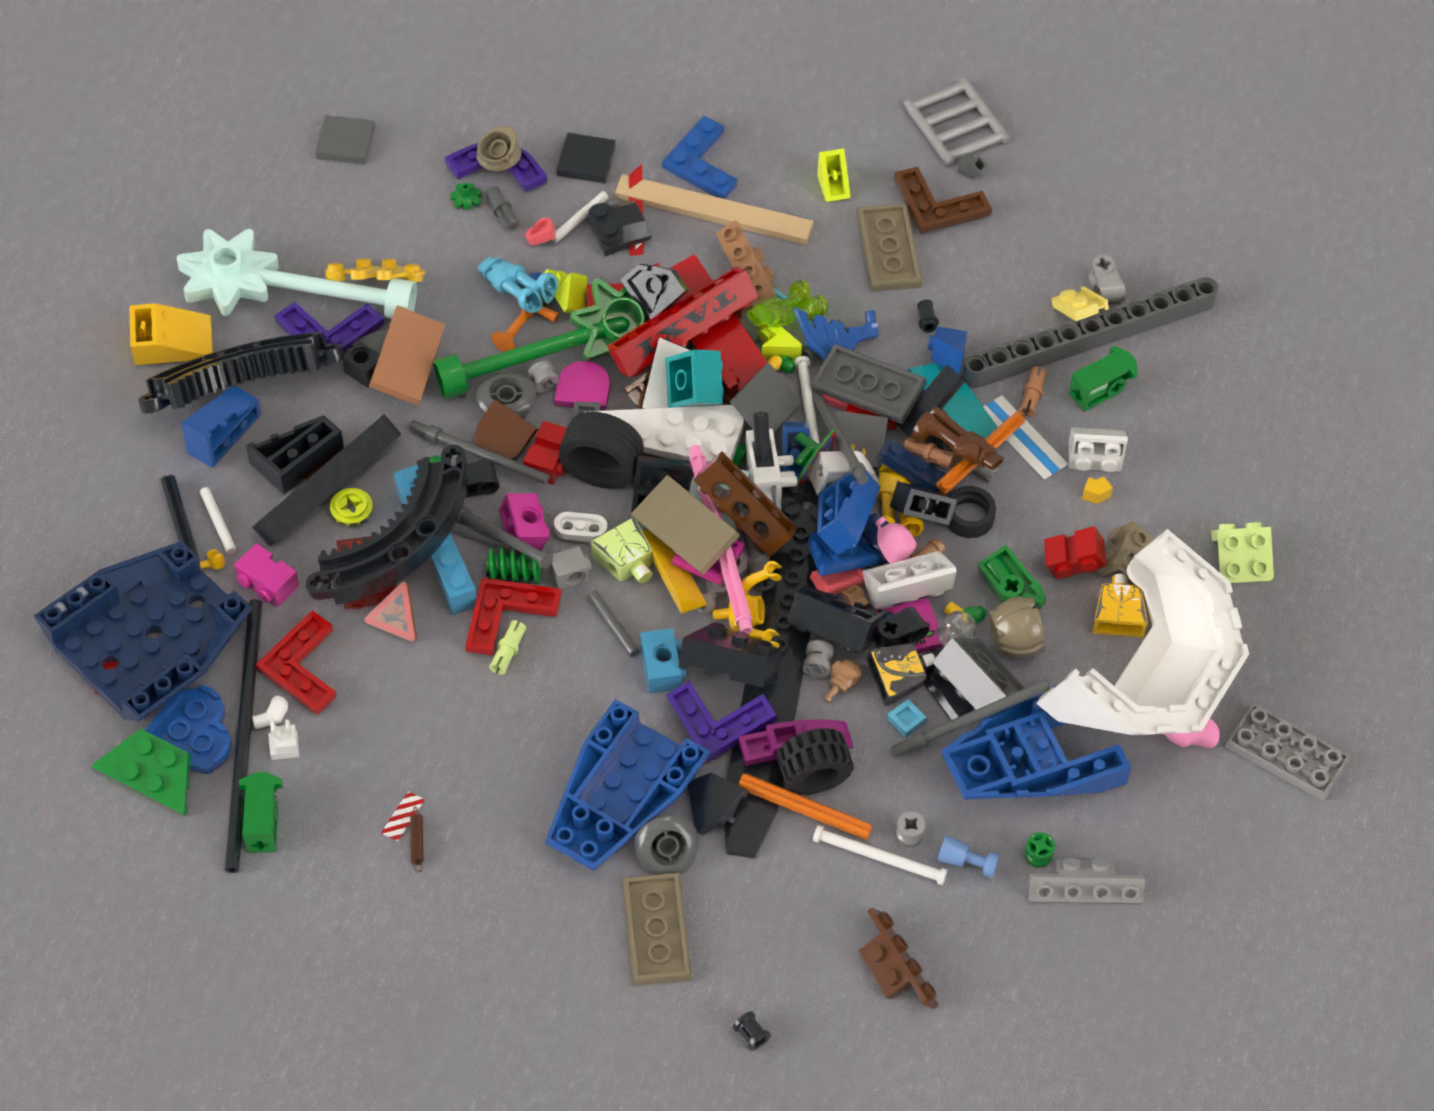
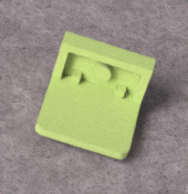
(1244, 552)

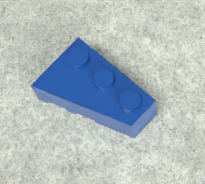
(220, 425)
(845, 511)

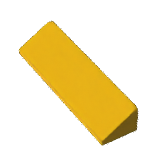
(677, 580)

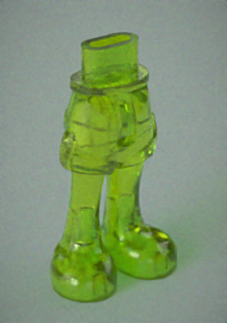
(780, 312)

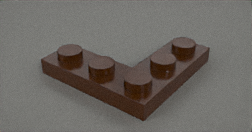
(933, 215)

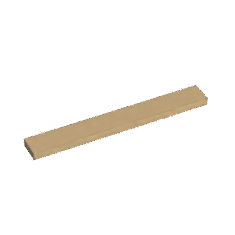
(716, 210)

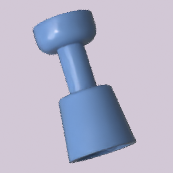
(957, 853)

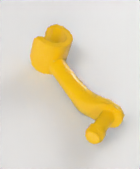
(215, 560)

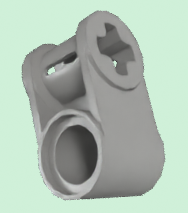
(1106, 279)

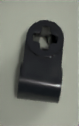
(481, 478)
(901, 628)

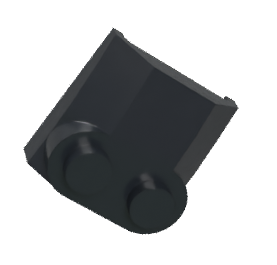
(617, 226)

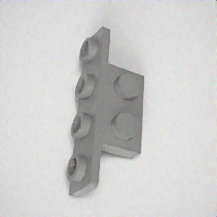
(1086, 882)

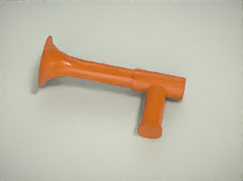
(504, 340)

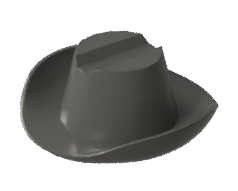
(509, 389)
(666, 844)

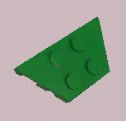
(150, 768)

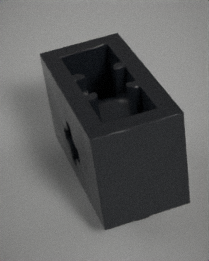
(923, 503)

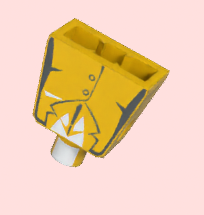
(1120, 609)

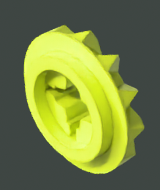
(358, 499)

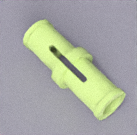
(507, 647)

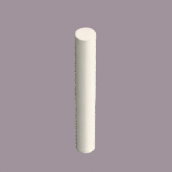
(578, 217)
(218, 521)

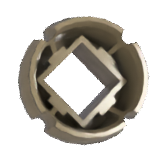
(1017, 628)

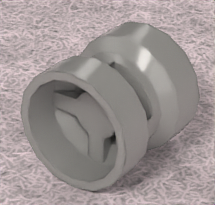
(818, 658)

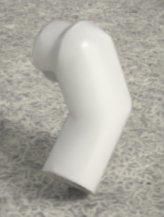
(274, 713)

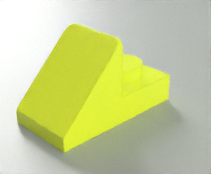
(571, 290)
(778, 342)

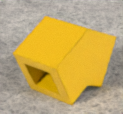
(1097, 490)

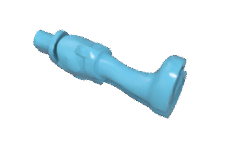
(508, 276)

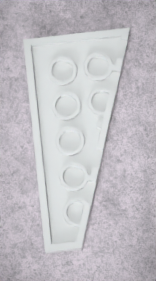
(676, 429)

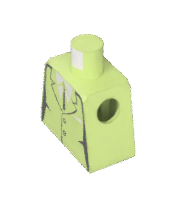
(624, 552)

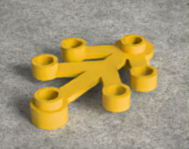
(364, 269)

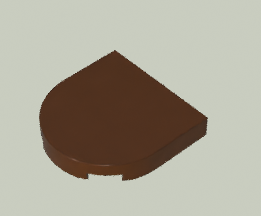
(504, 431)

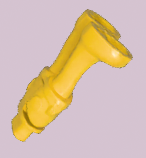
(888, 480)

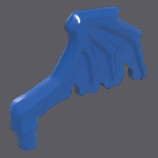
(824, 334)

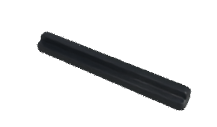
(178, 512)

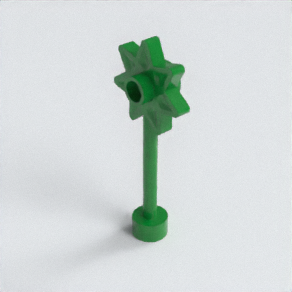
(599, 326)

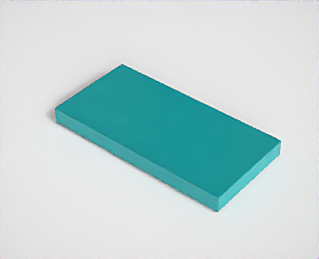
(963, 406)

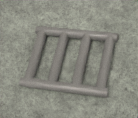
(975, 102)

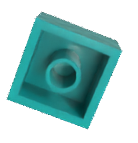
(694, 379)

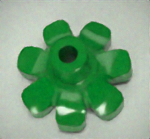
(466, 196)

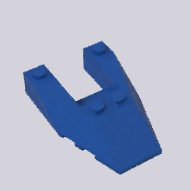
(1020, 757)

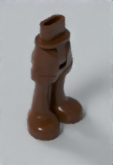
(964, 443)

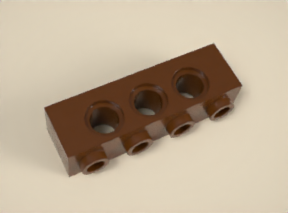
(743, 490)

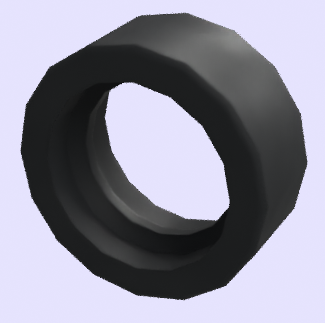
(978, 496)

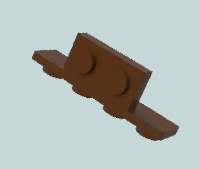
(891, 963)

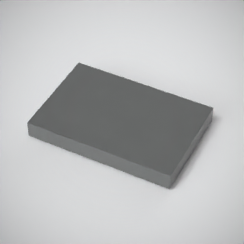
(766, 393)

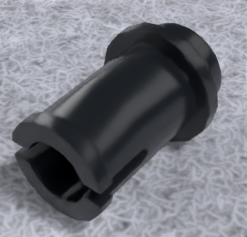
(928, 321)

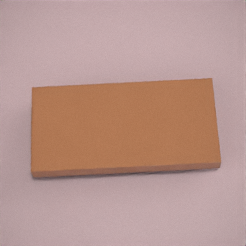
(407, 355)

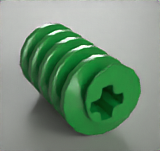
(513, 565)

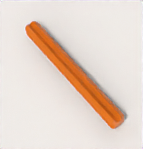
(995, 439)
(805, 806)

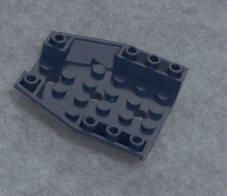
(117, 609)

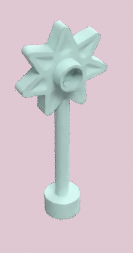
(236, 271)

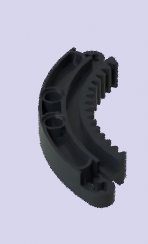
(237, 365)
(375, 563)

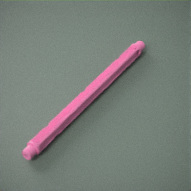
(727, 560)

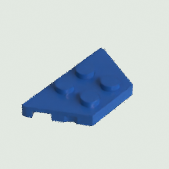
(829, 563)

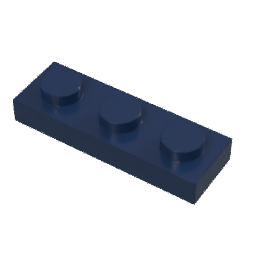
(909, 465)

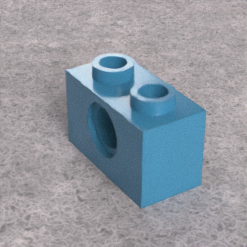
(658, 646)

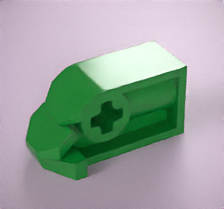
(1103, 378)
(1009, 577)
(260, 811)

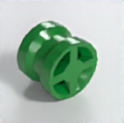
(1039, 843)

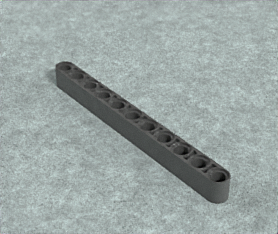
(1090, 332)

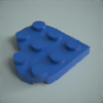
(194, 725)

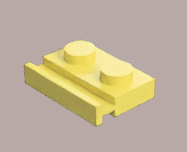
(1079, 304)

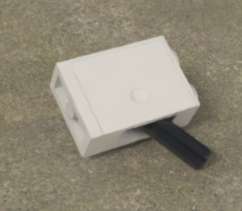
(764, 462)

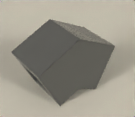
(972, 166)

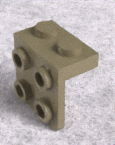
(1122, 547)

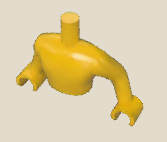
(755, 604)

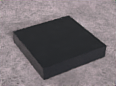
(586, 158)

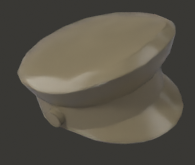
(498, 149)

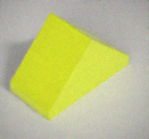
(833, 175)

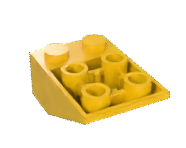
(168, 334)

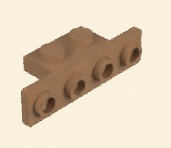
(745, 256)

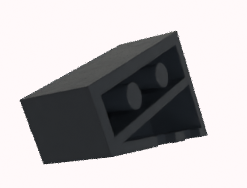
(295, 454)
(731, 653)

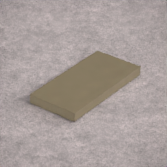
(889, 247)
(685, 525)
(656, 929)

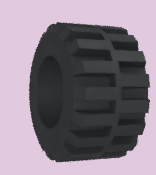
(815, 761)

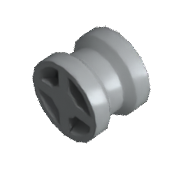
(543, 376)
(910, 836)

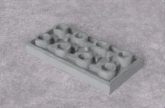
(1287, 751)

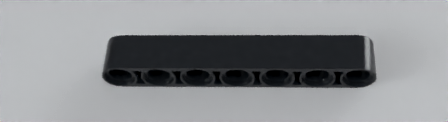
(326, 480)

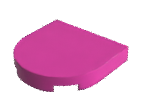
(582, 383)

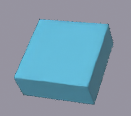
(906, 718)

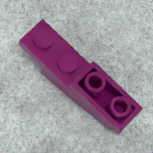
(764, 745)

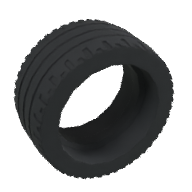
(601, 449)

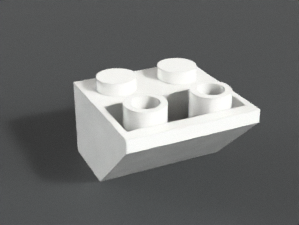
(1096, 449)

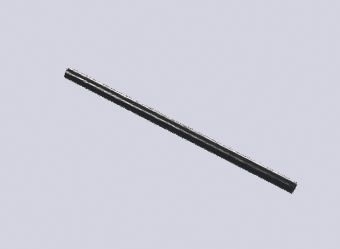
(243, 737)

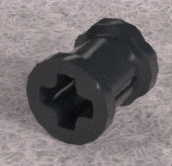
(751, 1030)

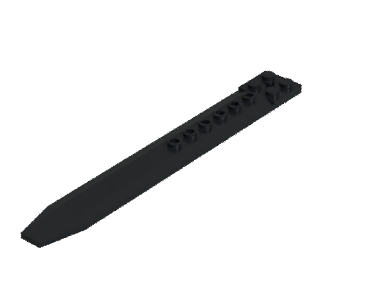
(754, 813)

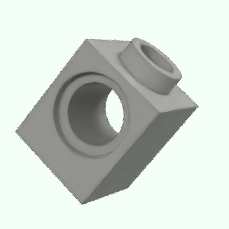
(570, 568)

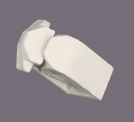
(833, 466)

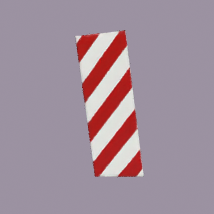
(401, 818)

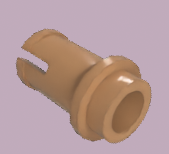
(933, 546)

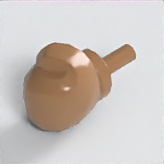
(844, 677)

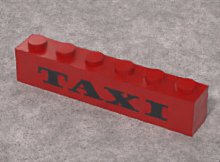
(684, 320)

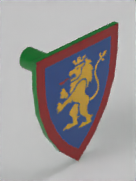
(811, 452)

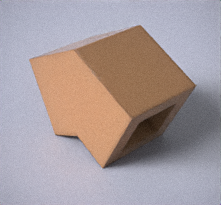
(853, 594)

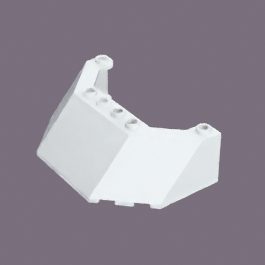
(1181, 661)

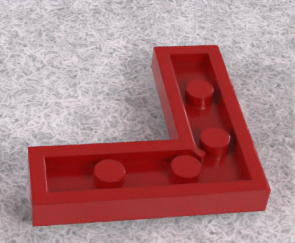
(504, 595)
(283, 666)

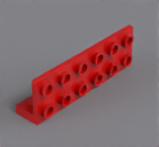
(738, 351)

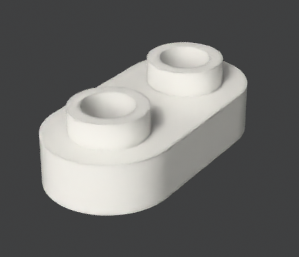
(580, 526)

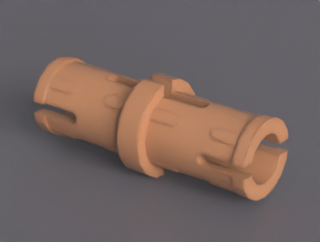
(1032, 391)
(931, 453)

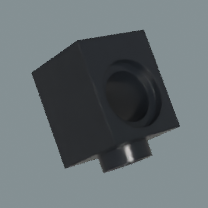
(360, 363)

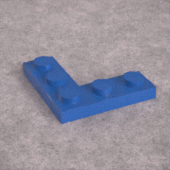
(687, 163)

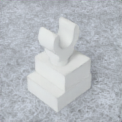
(283, 741)

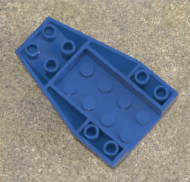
(619, 785)

